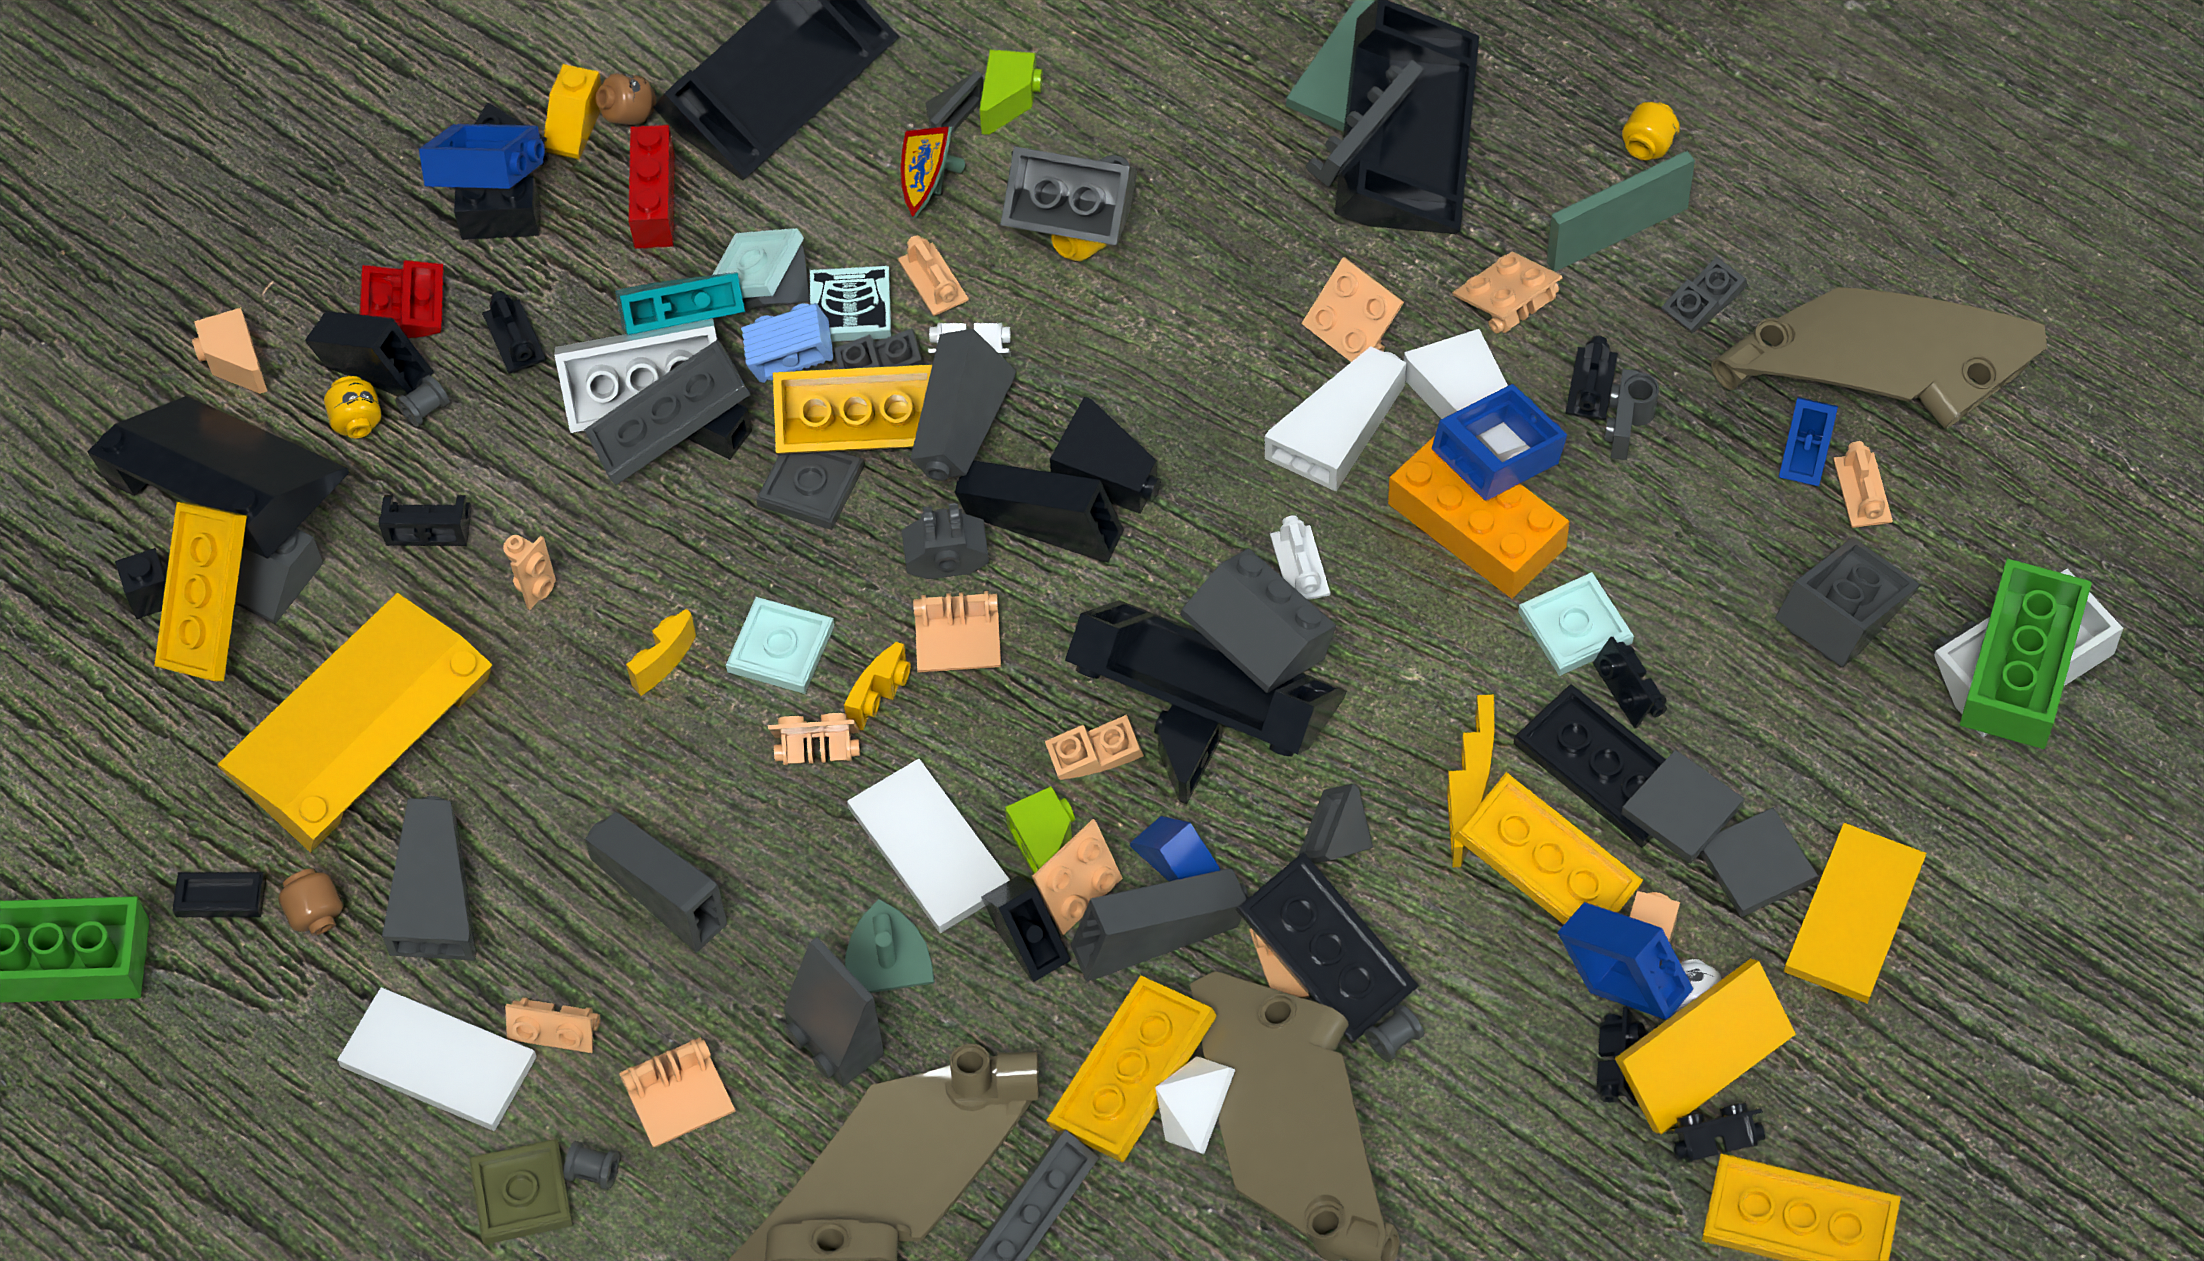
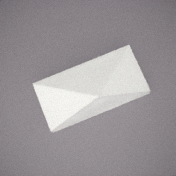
(1192, 1102)

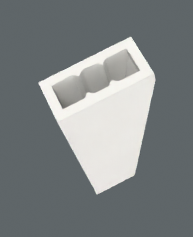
(1457, 375)
(1338, 420)

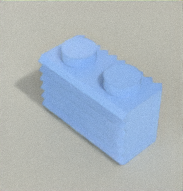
(787, 341)

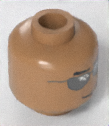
(626, 99)

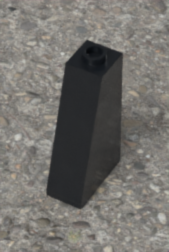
(1043, 506)

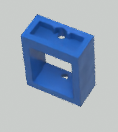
(481, 156)
(1476, 464)
(1622, 960)

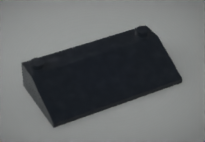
(773, 78)
(1417, 160)
(219, 465)
(1195, 675)

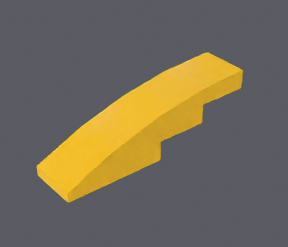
(1470, 785)

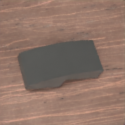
(1706, 296)
(893, 351)

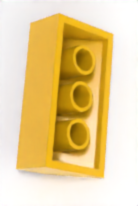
(848, 408)

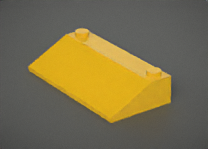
(354, 718)

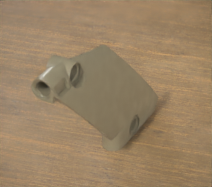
(1890, 348)
(1294, 1117)
(900, 1160)

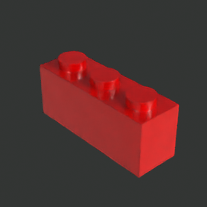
(651, 186)

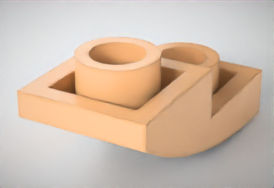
(1094, 751)

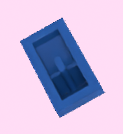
(1808, 441)
(1174, 849)

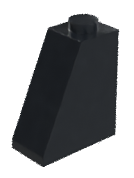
(369, 349)
(1104, 451)

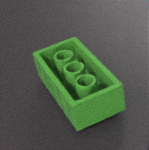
(2025, 654)
(72, 949)

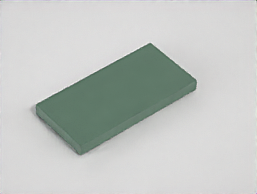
(1325, 83)
(1620, 211)

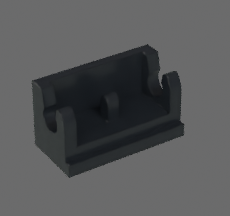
(425, 523)

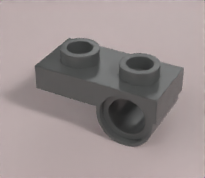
(1630, 410)

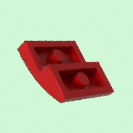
(406, 295)

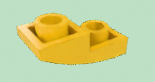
(672, 641)
(877, 681)

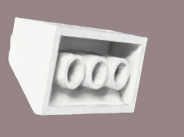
(611, 370)
(2094, 644)

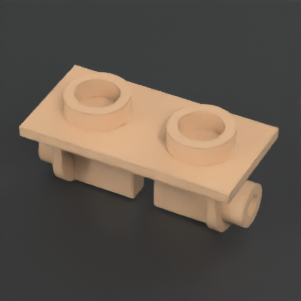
(931, 276)
(1862, 487)
(530, 568)
(541, 1025)

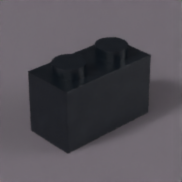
(498, 211)

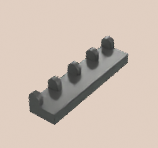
(1365, 126)
(1036, 1201)

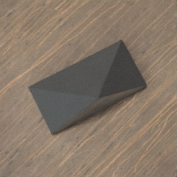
(955, 103)
(791, 290)
(1337, 826)

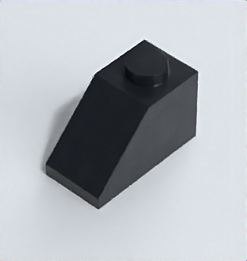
(1186, 747)
(1026, 927)

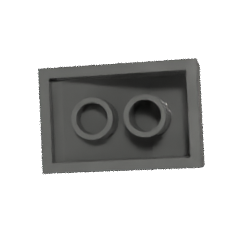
(1845, 601)
(832, 1016)

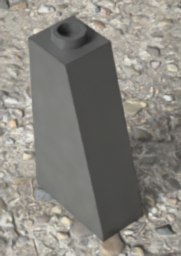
(959, 403)
(658, 880)
(429, 893)
(1155, 920)

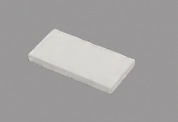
(928, 844)
(437, 1059)

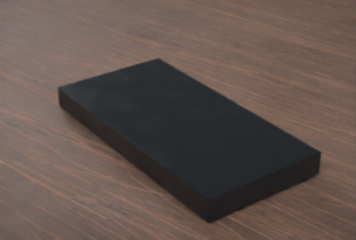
(1591, 756)
(1327, 946)

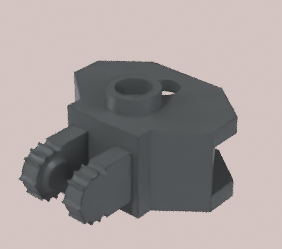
(944, 543)

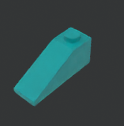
(678, 302)

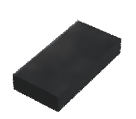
(219, 894)

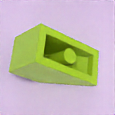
(1008, 88)
(1040, 826)

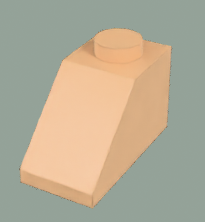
(229, 350)

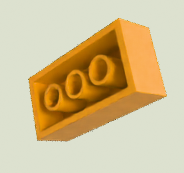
(1499, 538)

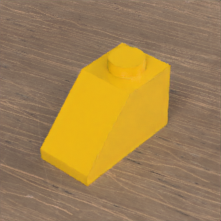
(571, 111)

